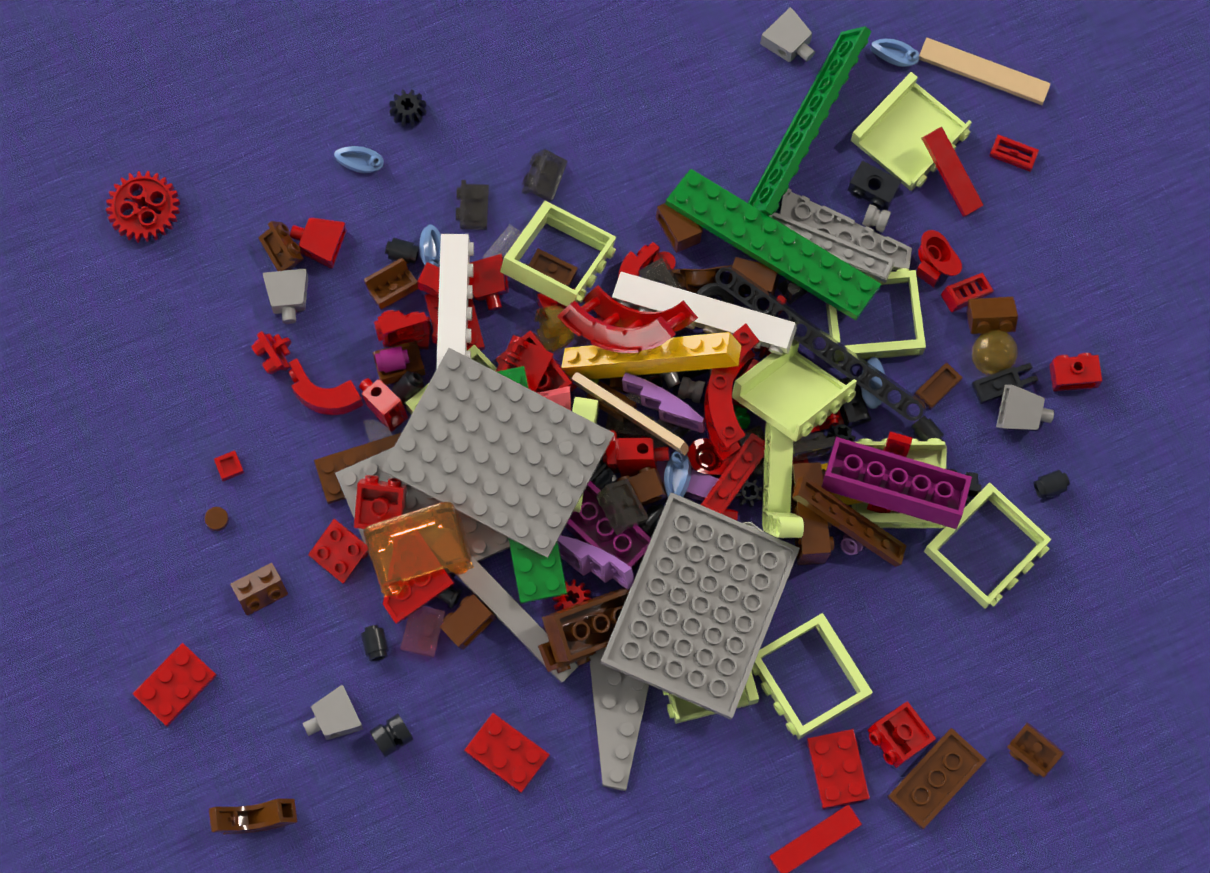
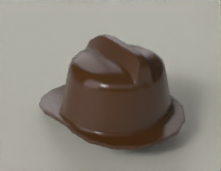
(699, 277)

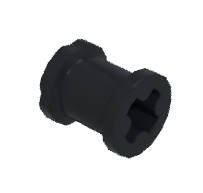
(450, 596)

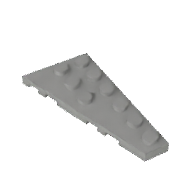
(838, 225)
(618, 715)

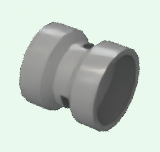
(876, 218)
(691, 389)

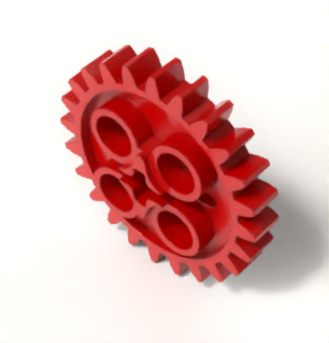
(134, 223)

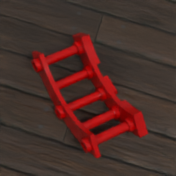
(634, 328)
(718, 408)

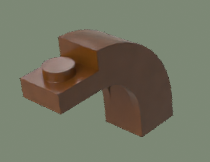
(253, 818)

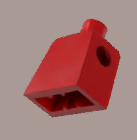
(320, 239)
(488, 281)
(383, 403)
(638, 453)

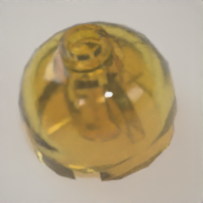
(552, 330)
(994, 351)

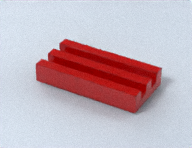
(1011, 160)

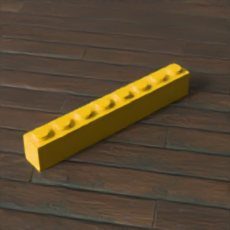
(675, 355)

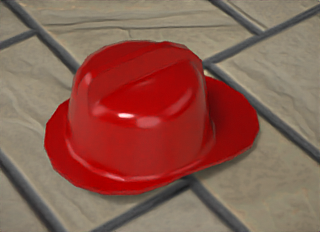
(938, 253)
(704, 459)

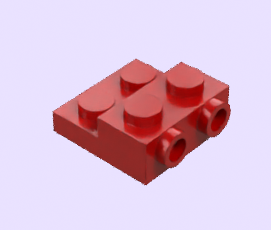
(395, 329)
(378, 500)
(900, 735)

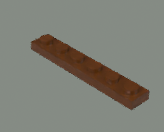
(849, 521)

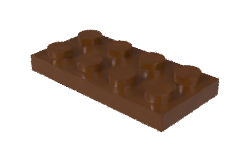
(330, 464)
(936, 778)

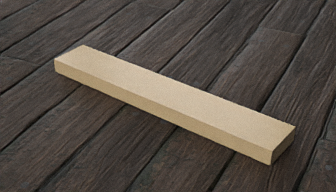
(984, 71)
(630, 413)

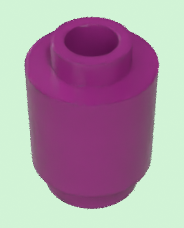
(392, 359)

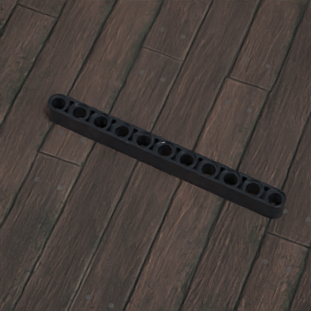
(832, 345)

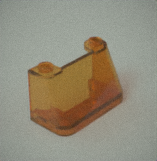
(417, 546)

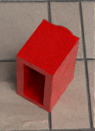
(1075, 372)

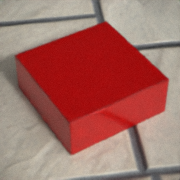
(928, 273)
(228, 465)

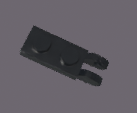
(993, 386)

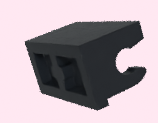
(855, 411)

